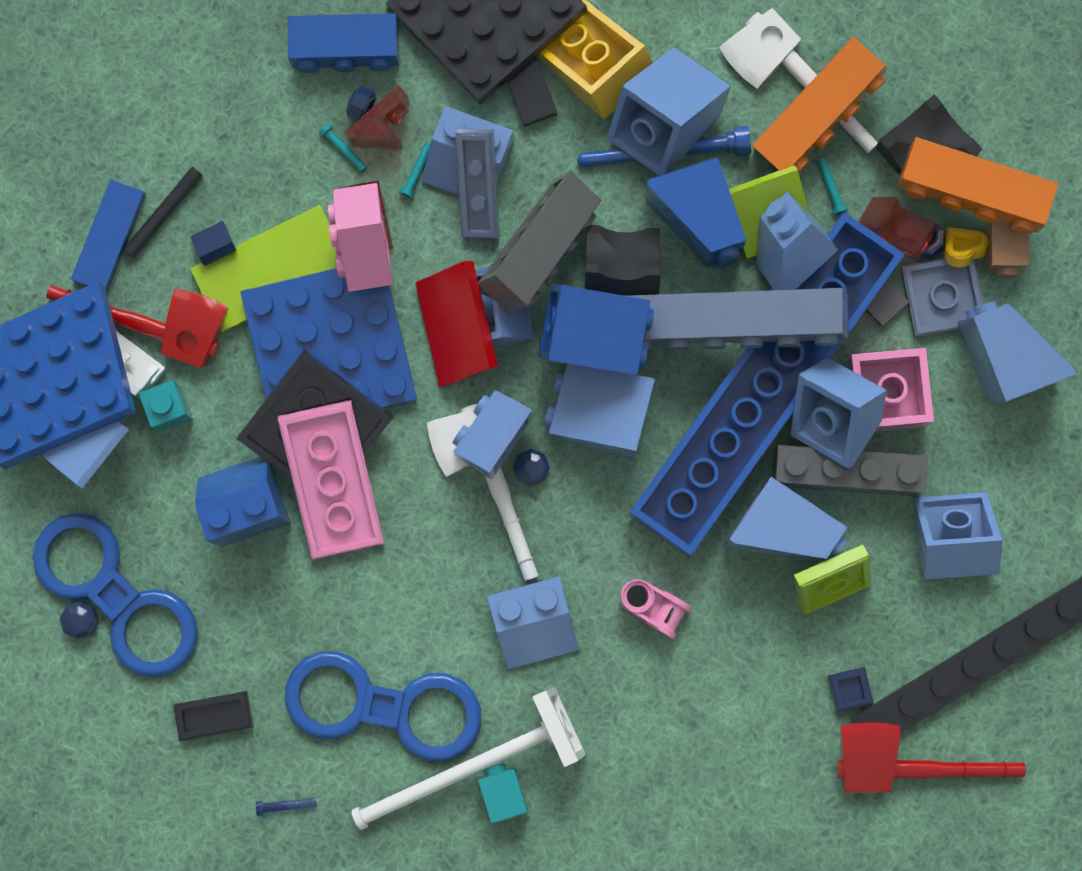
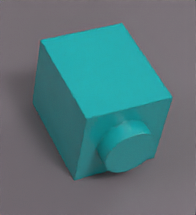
(165, 406)
(502, 793)

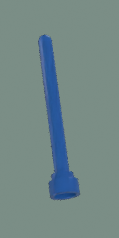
(733, 141)

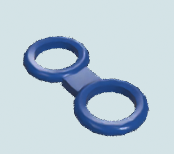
(115, 595)
(383, 706)

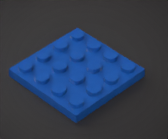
(345, 330)
(60, 375)

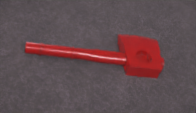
(190, 326)
(871, 761)

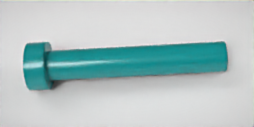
(327, 131)
(831, 186)
(407, 191)

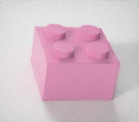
(360, 237)
(907, 385)

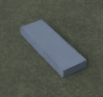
(477, 183)

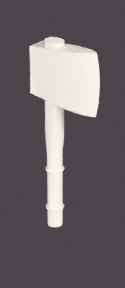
(767, 44)
(441, 435)

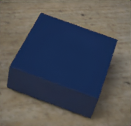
(213, 243)
(850, 689)

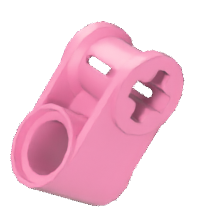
(656, 607)

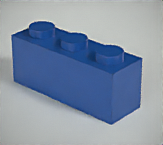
(343, 42)

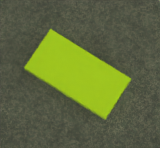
(279, 254)

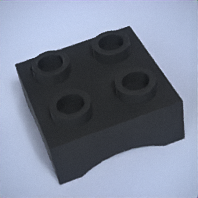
(929, 123)
(623, 261)

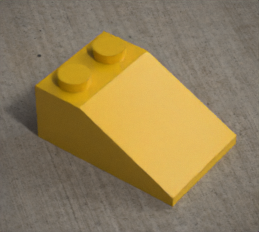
(596, 60)

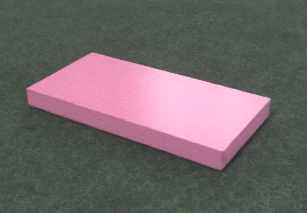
(331, 479)

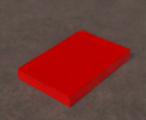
(456, 324)

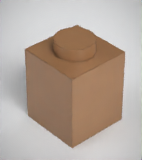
(1006, 250)

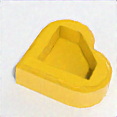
(963, 246)

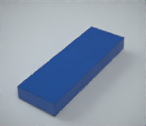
(108, 235)

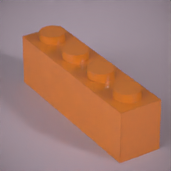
(821, 106)
(977, 186)

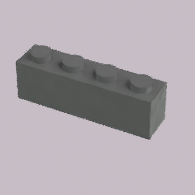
(540, 243)
(870, 474)

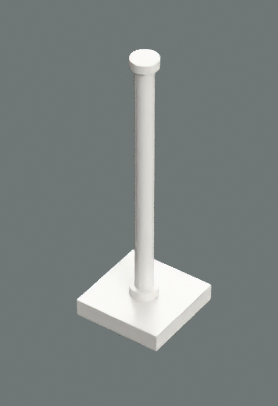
(555, 728)

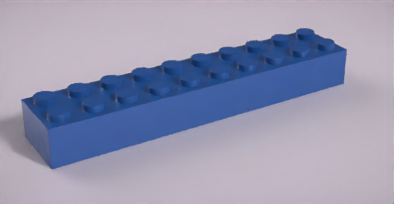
(755, 402)

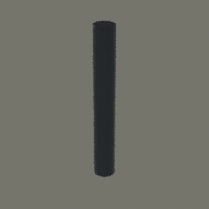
(163, 211)

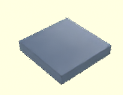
(939, 295)

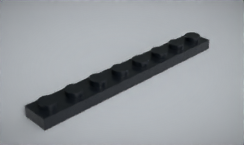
(979, 660)

